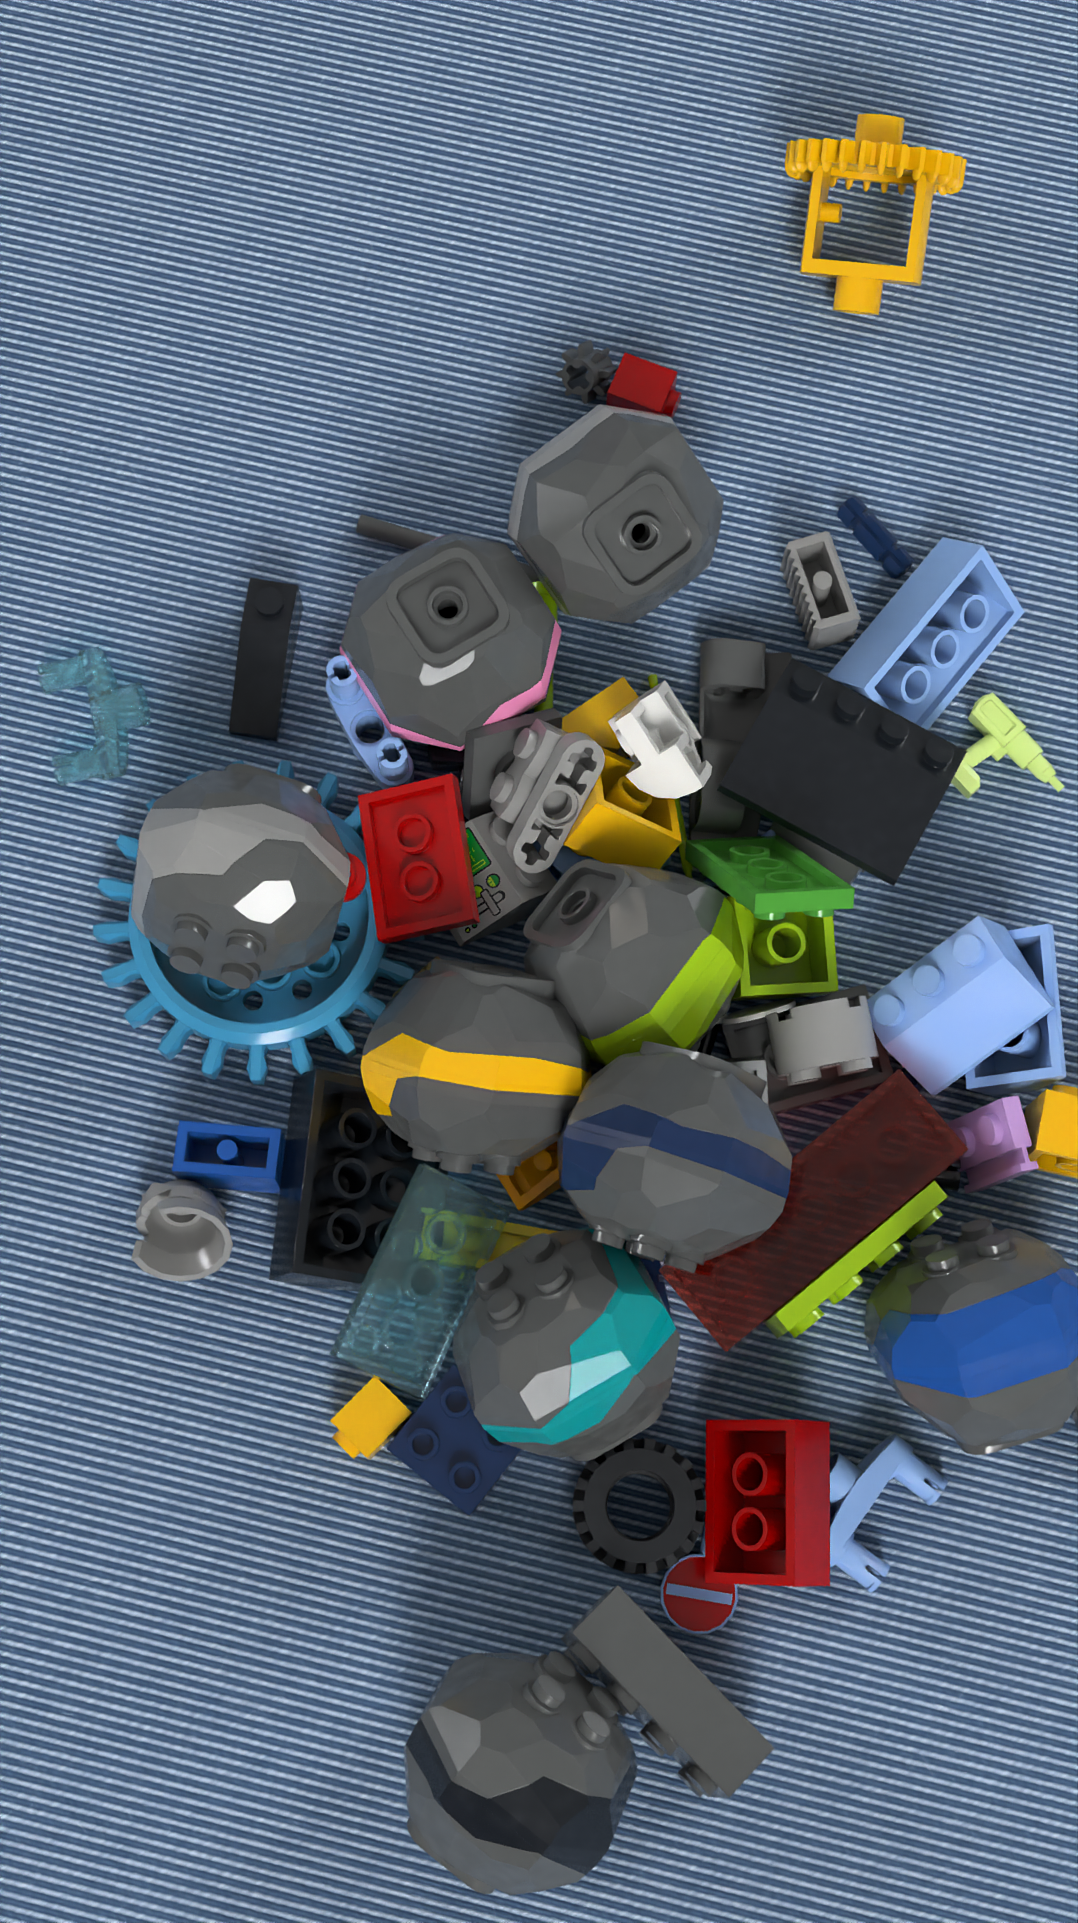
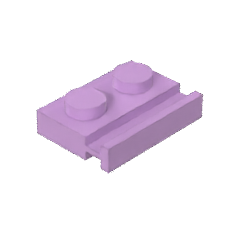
(996, 1144)

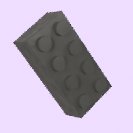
(667, 1695)

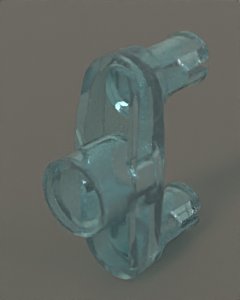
(112, 710)

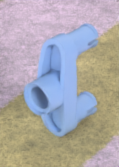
(385, 759)
(855, 1491)

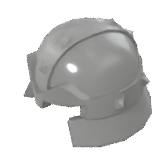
(181, 1231)

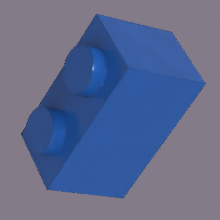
(230, 1156)

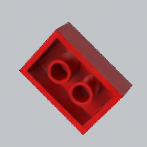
(767, 1502)

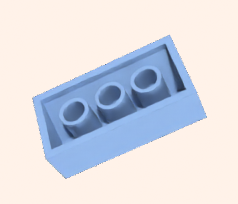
(932, 633)

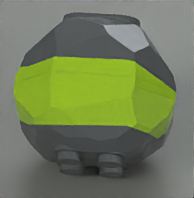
(636, 955)

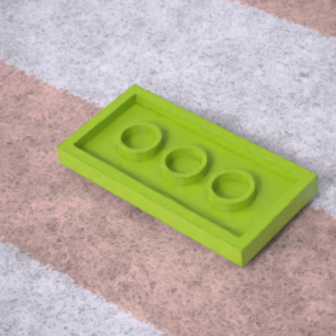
(870, 1252)

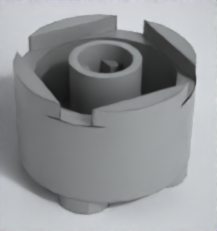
(822, 1038)

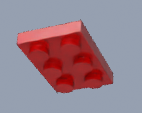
(418, 859)

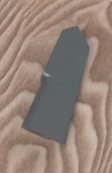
(732, 691)

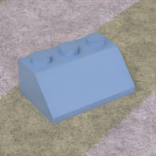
(958, 1004)
(1036, 1054)

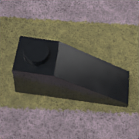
(265, 658)

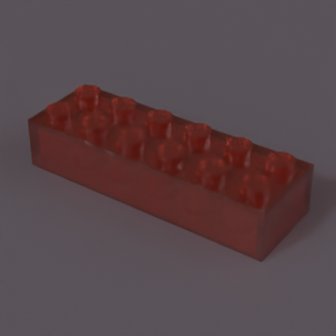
(836, 1198)

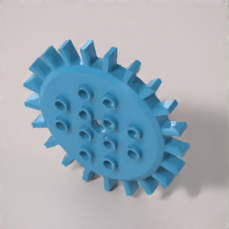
(218, 1011)

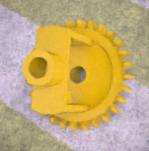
(877, 158)

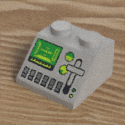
(501, 888)

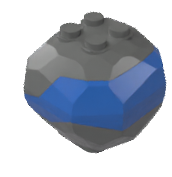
(980, 1336)

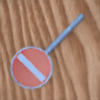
(692, 1602)

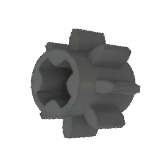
(583, 360)

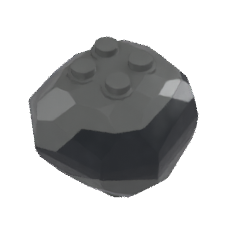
(517, 1772)

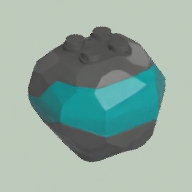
(565, 1346)

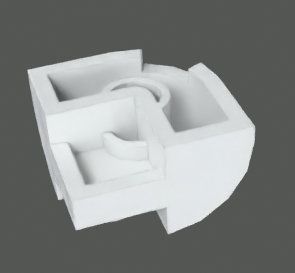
(661, 744)

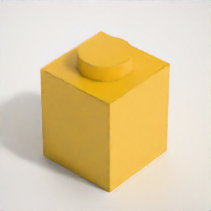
(369, 1420)

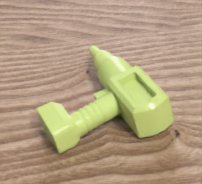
(1002, 736)

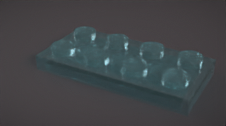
(420, 1282)

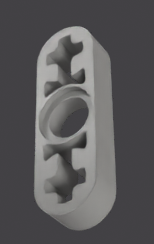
(585, 777)

